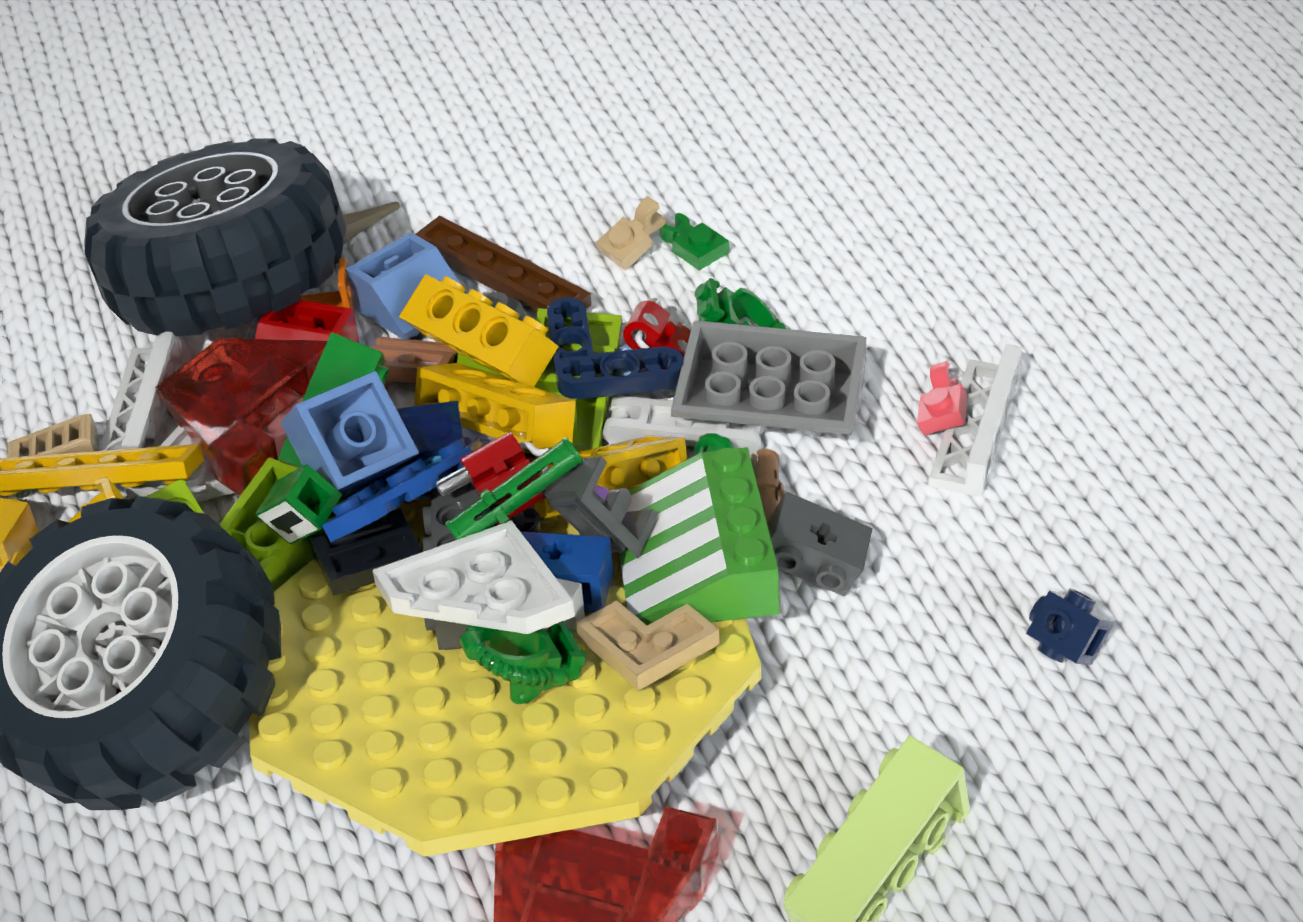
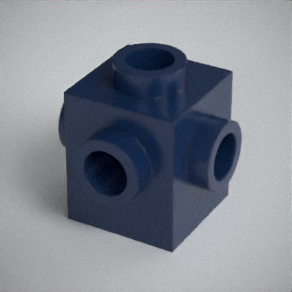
(1068, 626)

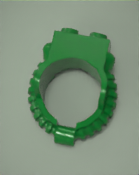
(733, 306)
(526, 660)

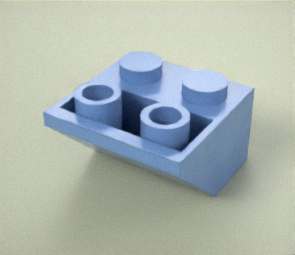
(389, 277)

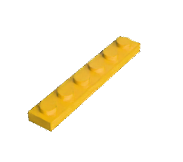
(82, 469)

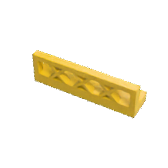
(630, 463)

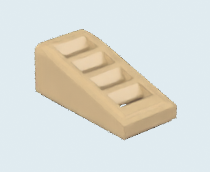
(69, 436)

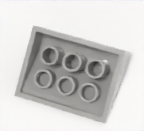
(771, 377)

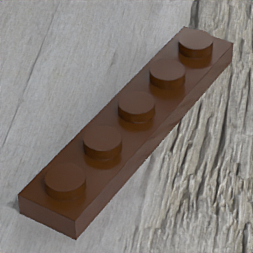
(499, 267)

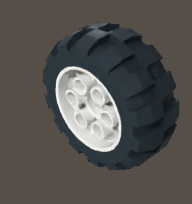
(115, 592)

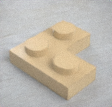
(643, 651)

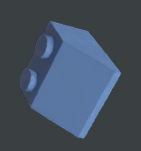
(350, 434)

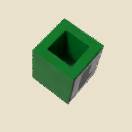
(298, 504)

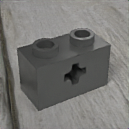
(818, 543)

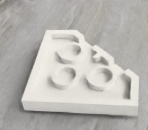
(478, 581)

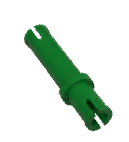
(562, 456)

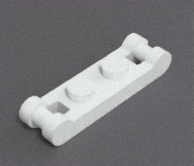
(643, 417)

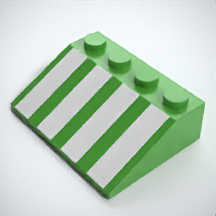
(705, 544)

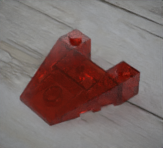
(233, 394)
(605, 880)

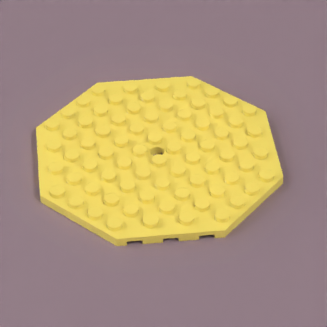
(438, 747)

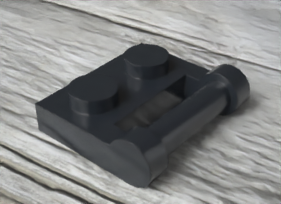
(352, 558)

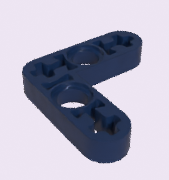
(586, 364)

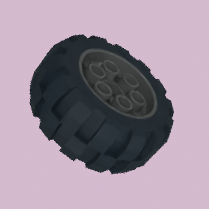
(215, 236)

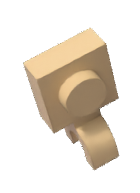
(631, 239)

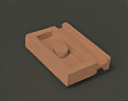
(405, 356)

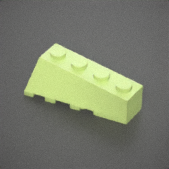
(881, 838)

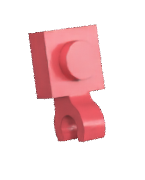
(945, 404)

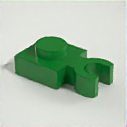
(696, 244)

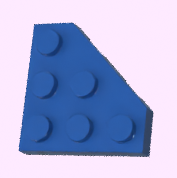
(407, 484)

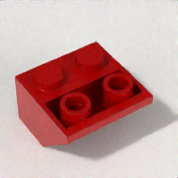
(308, 322)

